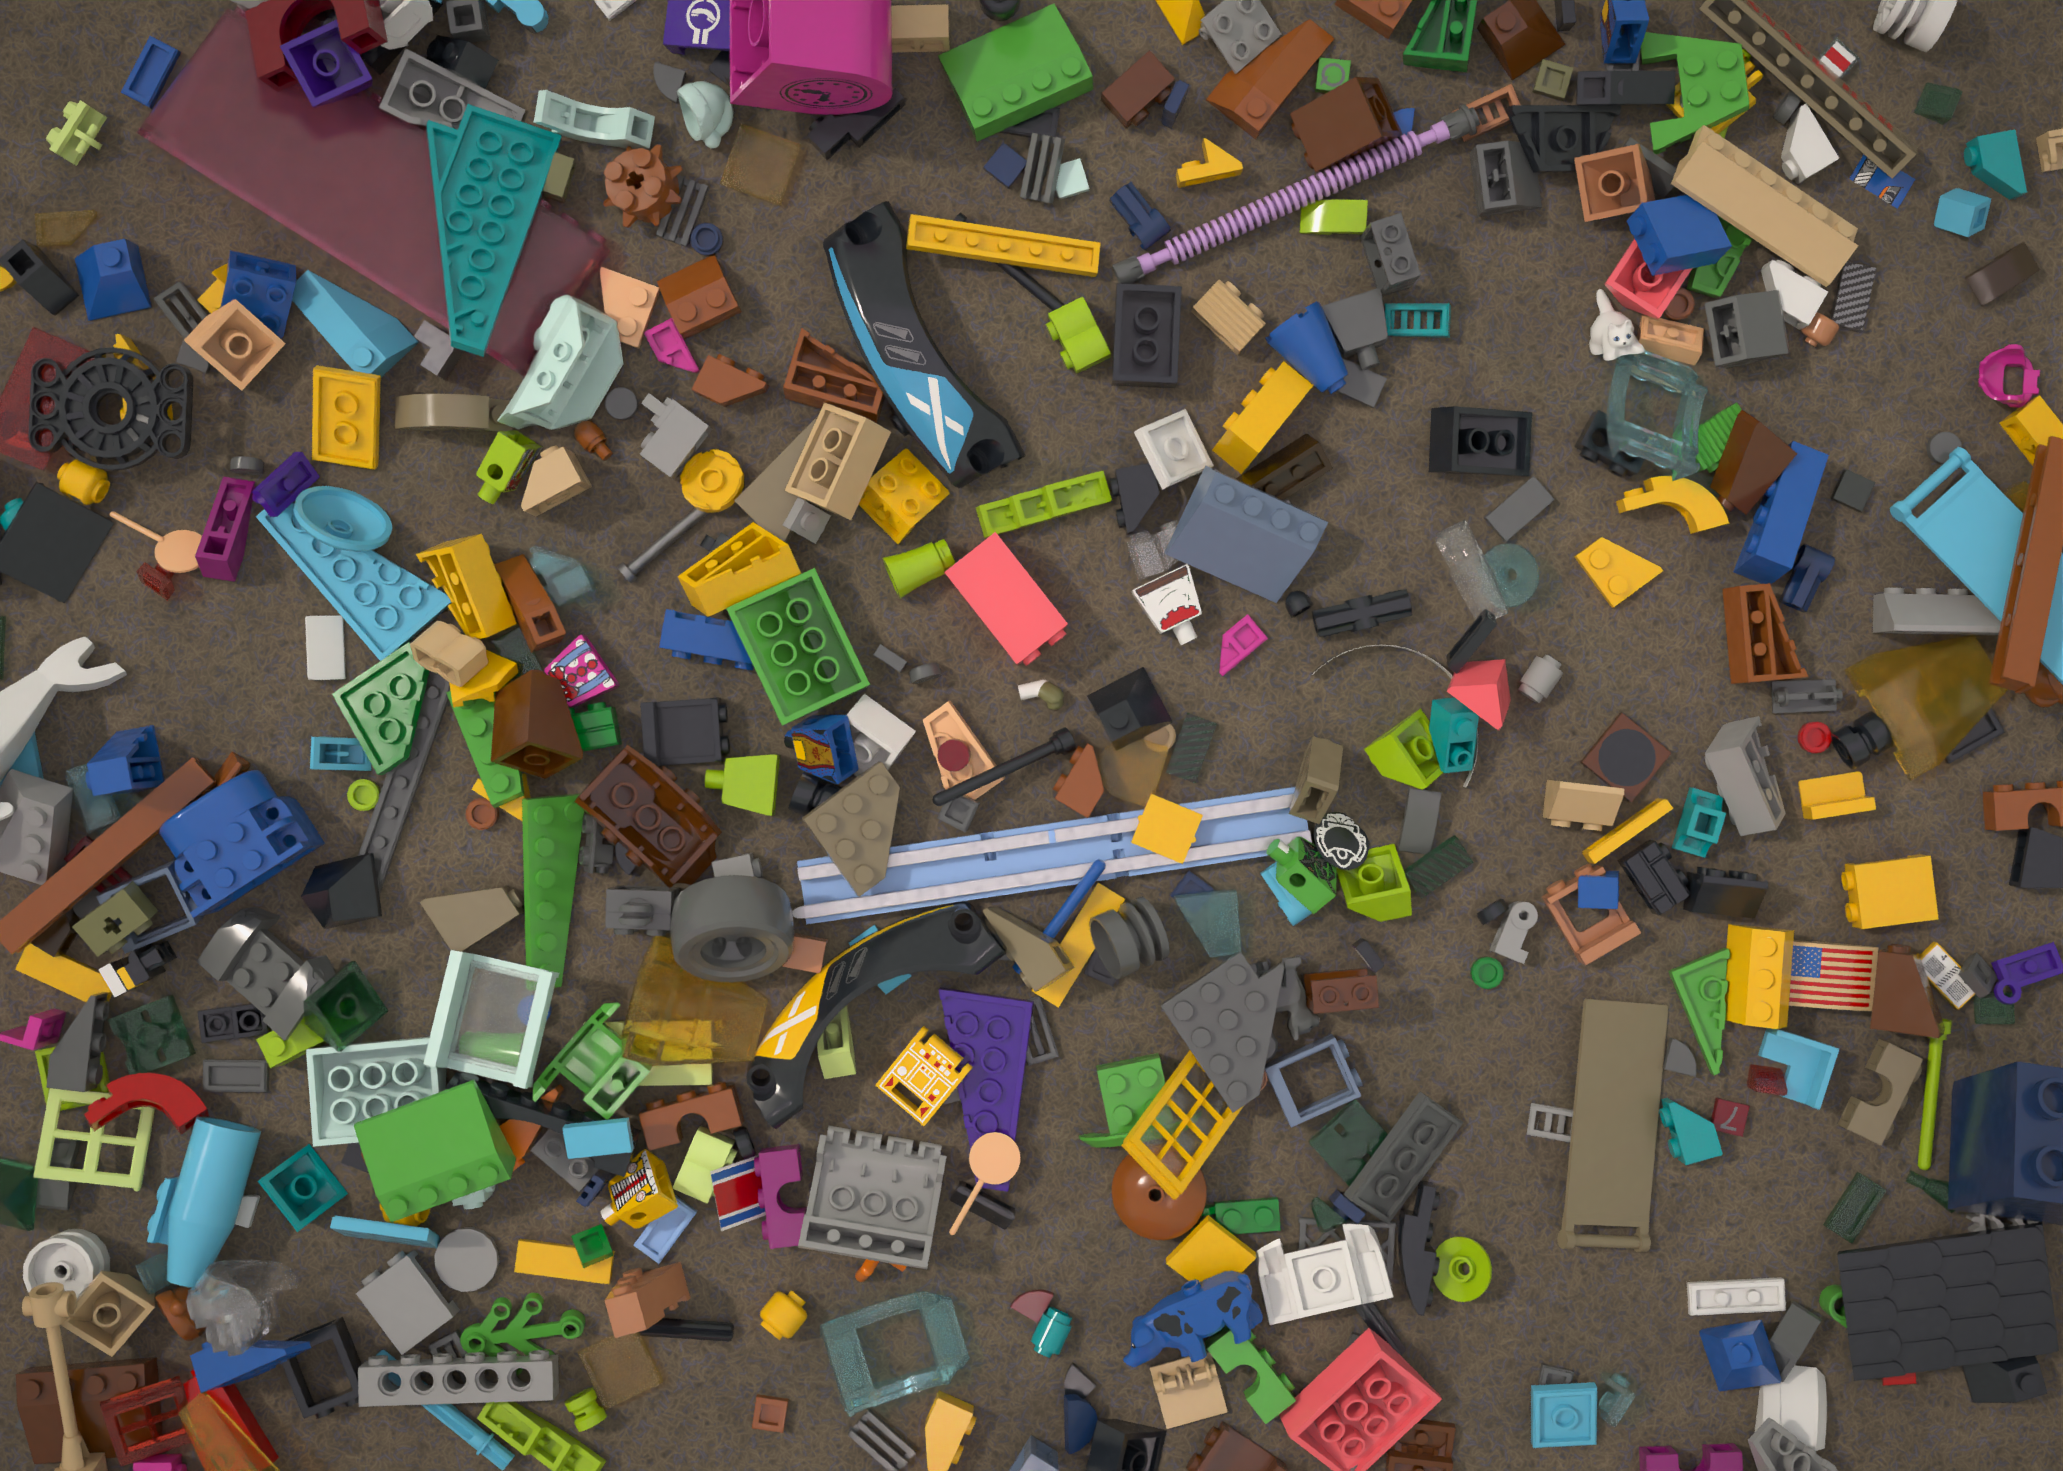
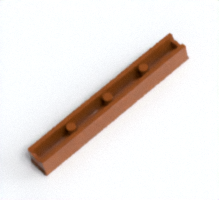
(2032, 574)
(103, 856)

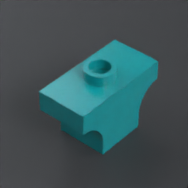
(1699, 823)

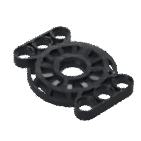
(77, 401)

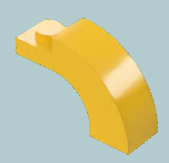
(1689, 498)

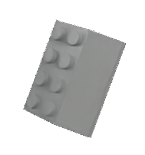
(873, 1198)

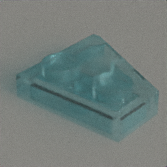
(1213, 920)

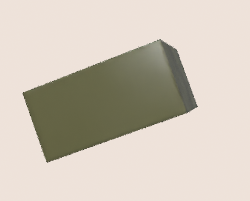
(559, 177)

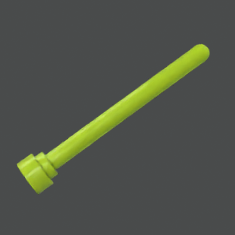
(1931, 1097)

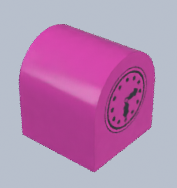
(811, 55)

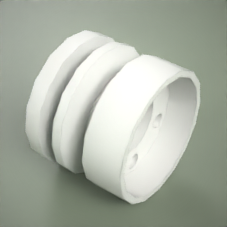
(1922, 18)

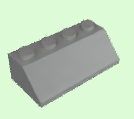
(1932, 613)

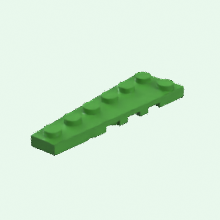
(550, 865)

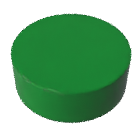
(1486, 972)

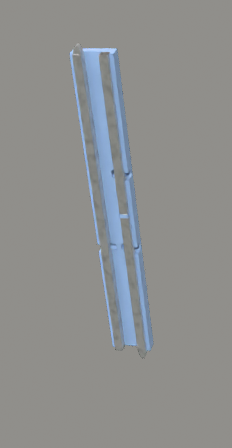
(1045, 857)

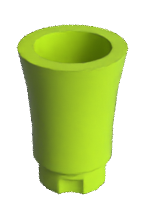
(918, 566)

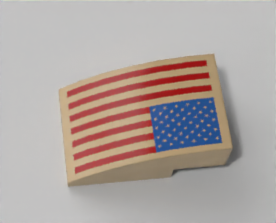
(1833, 975)

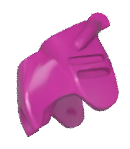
(1992, 373)

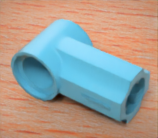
(1288, 903)

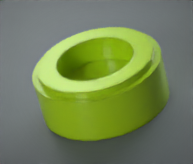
(363, 794)

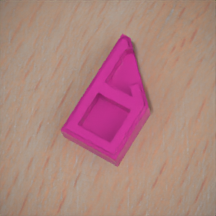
(670, 346)
(1239, 643)

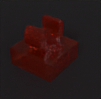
(157, 579)

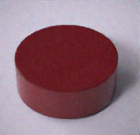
(954, 754)

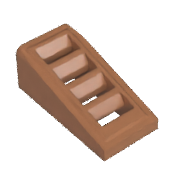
(1483, 102)

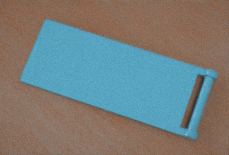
(1976, 537)

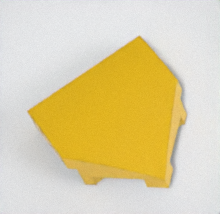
(486, 681)

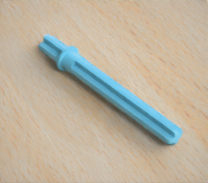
(464, 1427)

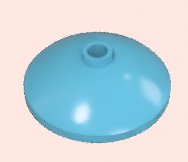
(342, 518)

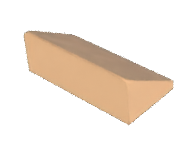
(1671, 339)

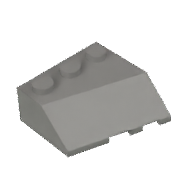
(38, 830)

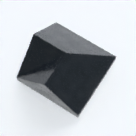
(344, 891)

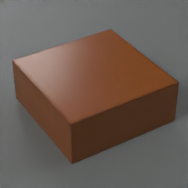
(770, 1413)

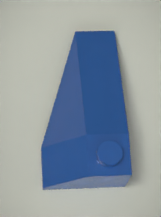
(219, 1370)

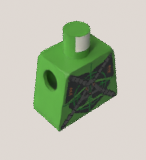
(1304, 872)

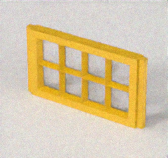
(1180, 1127)

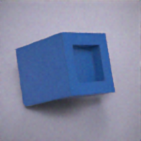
(1599, 891)

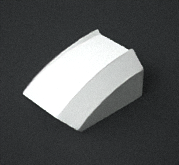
(404, 20)
(1797, 1405)

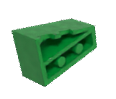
(1443, 36)

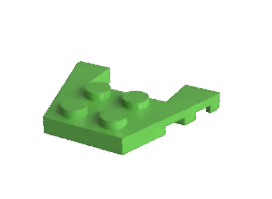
(1710, 84)

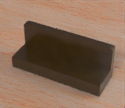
(1289, 468)

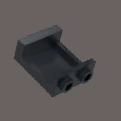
(684, 731)

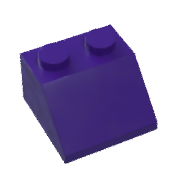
(326, 65)

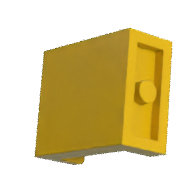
(1890, 892)

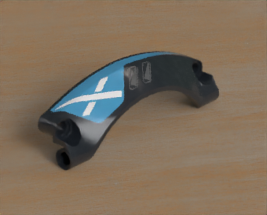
(925, 392)

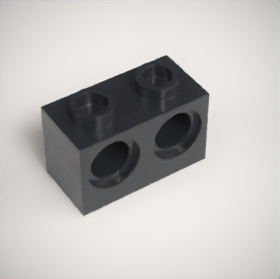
(1593, 453)

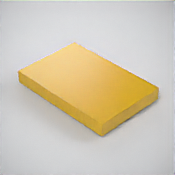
(346, 417)

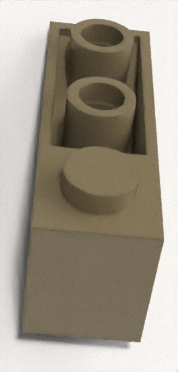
(1034, 952)

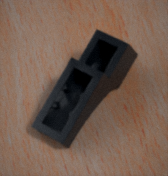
(833, 132)

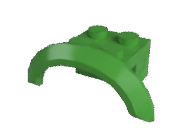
(595, 1065)
(1126, 1092)

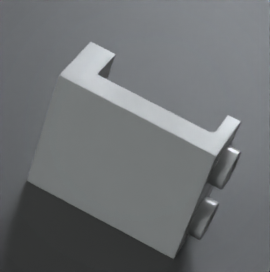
(405, 1301)

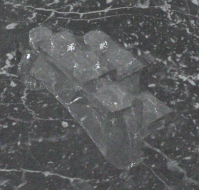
(239, 1301)

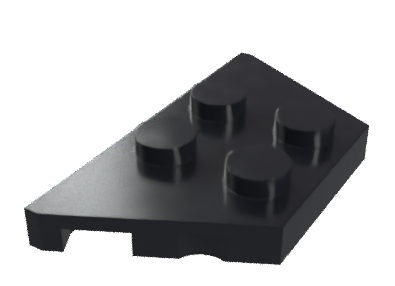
(1561, 132)

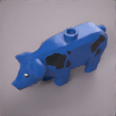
(1195, 1314)

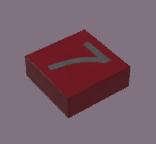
(1729, 1116)

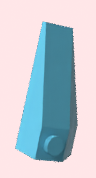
(356, 330)

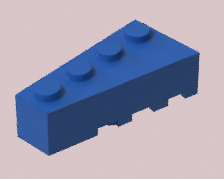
(1782, 518)

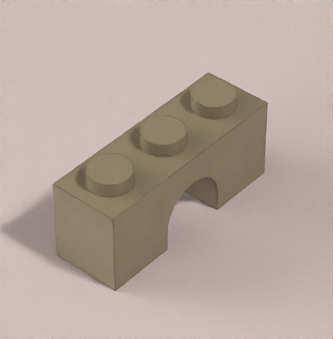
(1876, 1117)

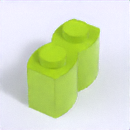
(1078, 336)

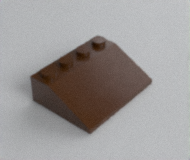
(89, 1386)

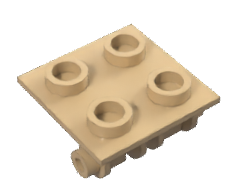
(1188, 1390)

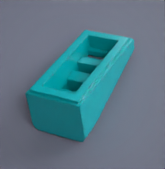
(1430, 308)

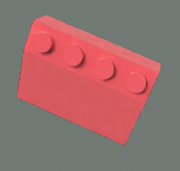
(1359, 1405)

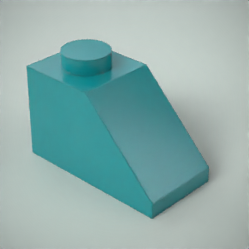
(1997, 162)

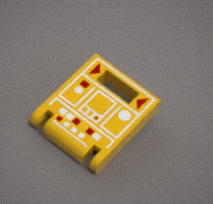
(927, 1072)

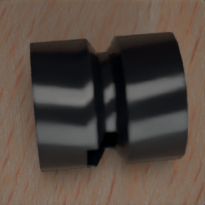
(1866, 737)
(810, 793)

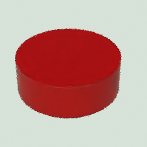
(1814, 737)

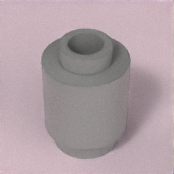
(1540, 678)

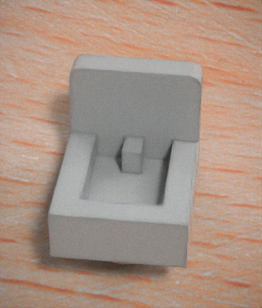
(806, 520)

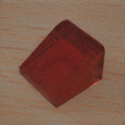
(1766, 1080)

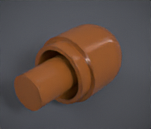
(592, 439)

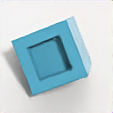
(1962, 212)

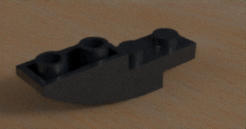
(1416, 1260)

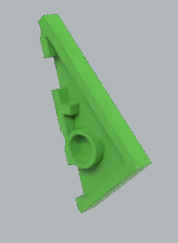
(1702, 994)

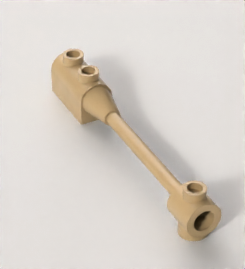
(51, 1307)

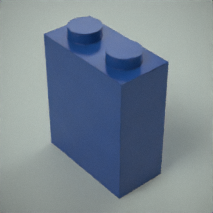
(1677, 234)

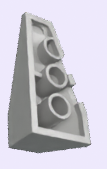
(430, 92)
(1780, 1450)

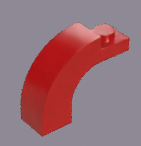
(151, 1091)

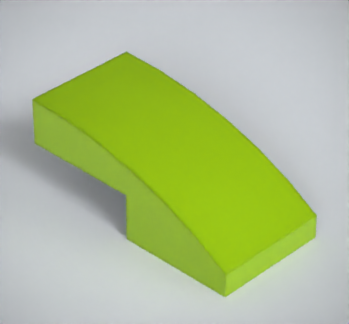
(1334, 217)

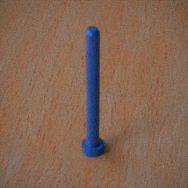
(1072, 901)

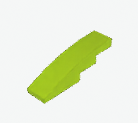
(1044, 504)
(539, 1438)

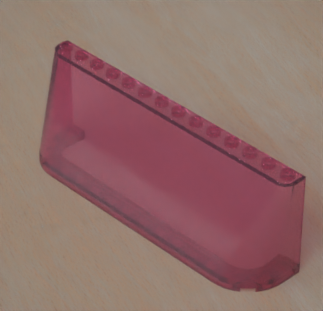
(352, 185)

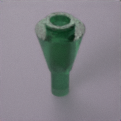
(1934, 1188)

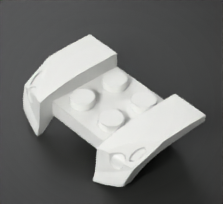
(1323, 1276)

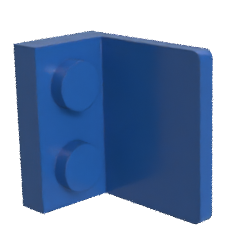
(261, 287)

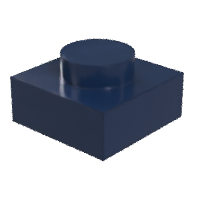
(1345, 1207)

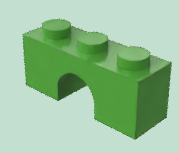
(1270, 1391)

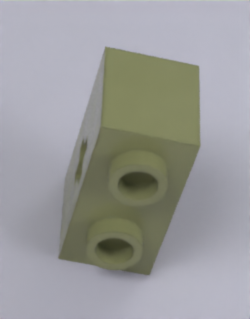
(101, 931)

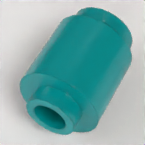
(1051, 1332)

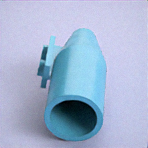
(204, 1200)

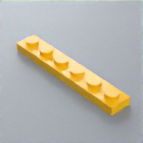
(1003, 245)

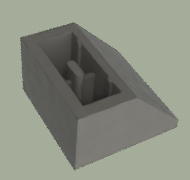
(1503, 179)
(1747, 328)

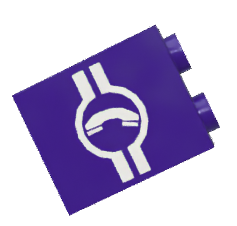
(697, 25)

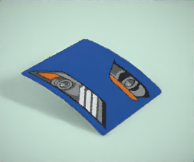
(1880, 184)

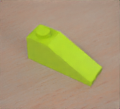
(280, 1052)

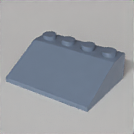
(1244, 535)

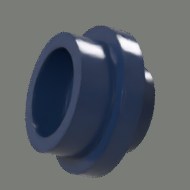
(706, 239)

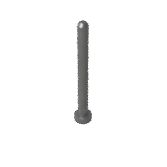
(662, 543)

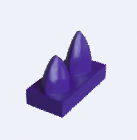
(285, 484)

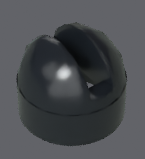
(1297, 601)

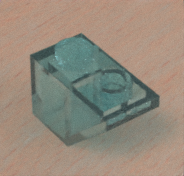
(565, 577)

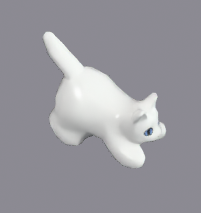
(1612, 332)

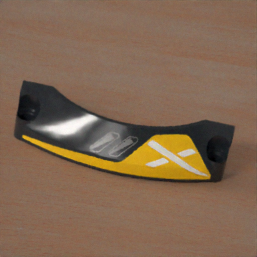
(908, 946)

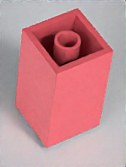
(1007, 600)

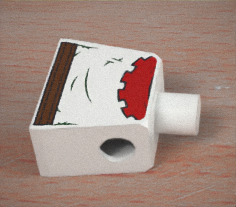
(1171, 603)

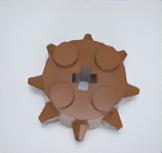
(642, 185)

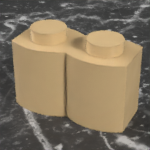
(449, 653)

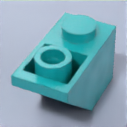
(1453, 734)
(1692, 1135)

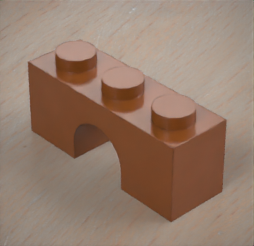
(2009, 807)
(663, 1120)

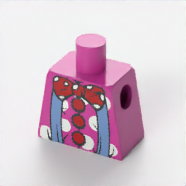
(581, 672)

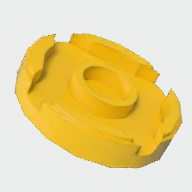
(712, 481)

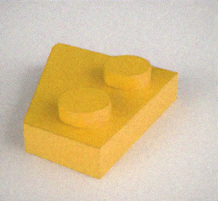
(1615, 570)

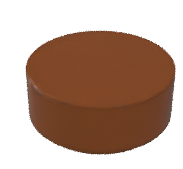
(1680, 306)
(481, 814)

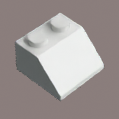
(876, 734)

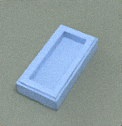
(664, 1231)

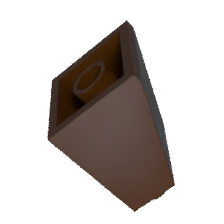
(1345, 123)
(534, 726)
(1904, 995)

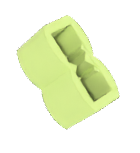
(704, 1155)

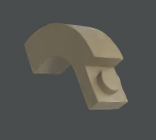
(449, 411)

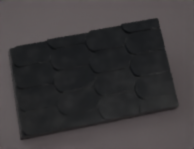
(1948, 1301)

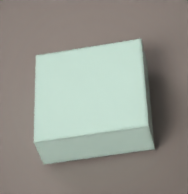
(1071, 179)

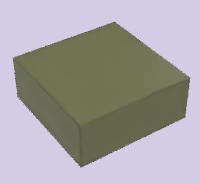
(1552, 80)

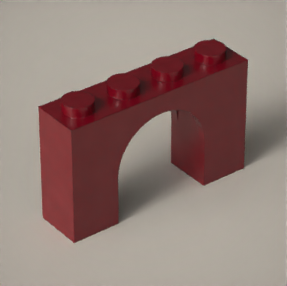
(281, 21)

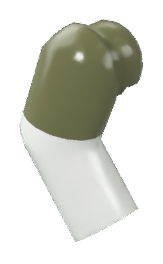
(1045, 690)

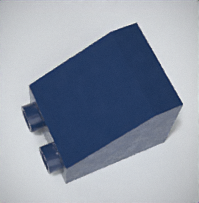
(2008, 1143)

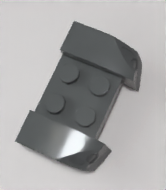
(264, 968)

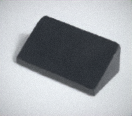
(984, 1205)

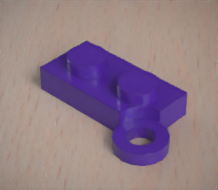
(2025, 969)

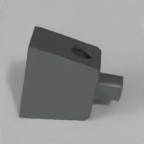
(1359, 326)

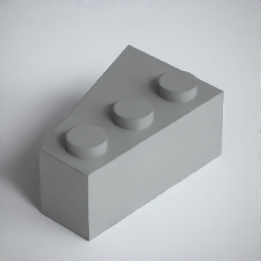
(1743, 777)

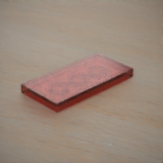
(16, 397)

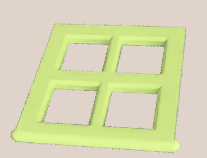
(95, 1139)

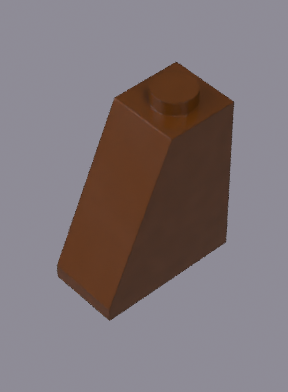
(1749, 464)

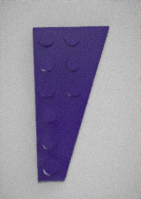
(994, 1039)

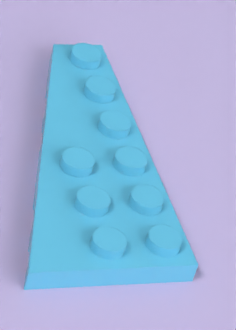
(367, 589)

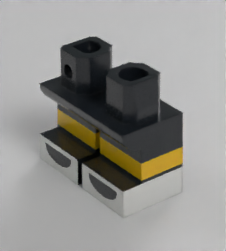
(138, 968)

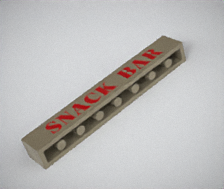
(1813, 82)

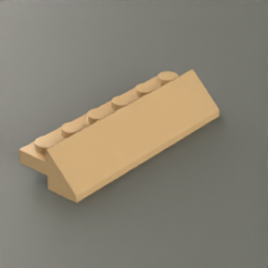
(1765, 206)

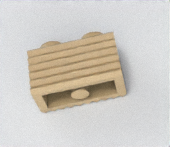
(1229, 316)

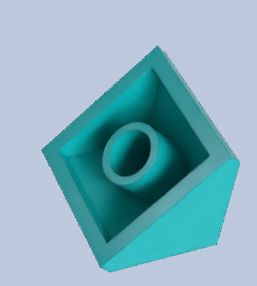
(303, 1187)

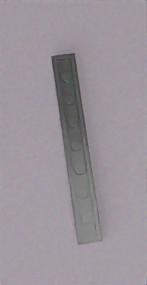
(403, 781)

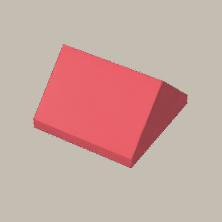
(1638, 289)
(1483, 689)

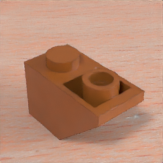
(726, 384)
(1083, 784)

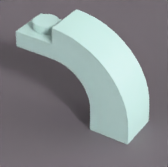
(593, 123)

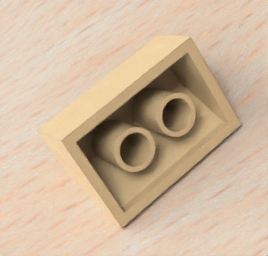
(838, 460)

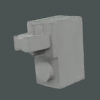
(677, 437)

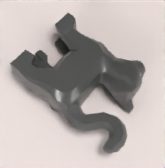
(1291, 999)

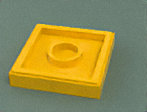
(1209, 1252)

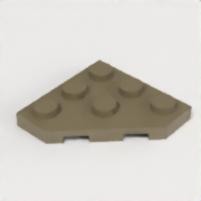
(858, 827)

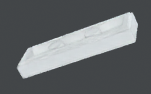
(1736, 1296)

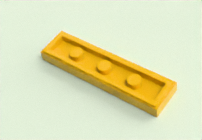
(1078, 941)

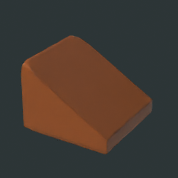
(232, 767)

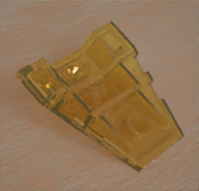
(1927, 696)
(688, 1018)

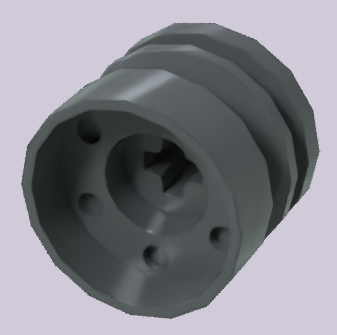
(1129, 937)

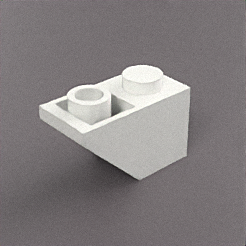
(1798, 294)

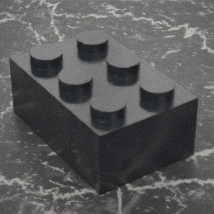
(1146, 335)

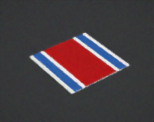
(737, 1193)

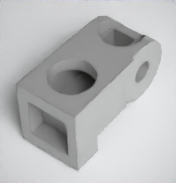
(1513, 931)

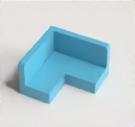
(1808, 1064)

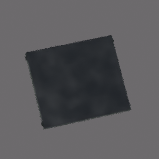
(51, 542)

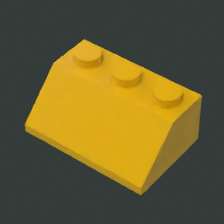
(1758, 975)

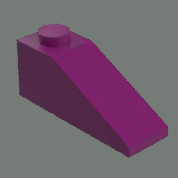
(226, 530)

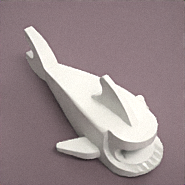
(28, 699)

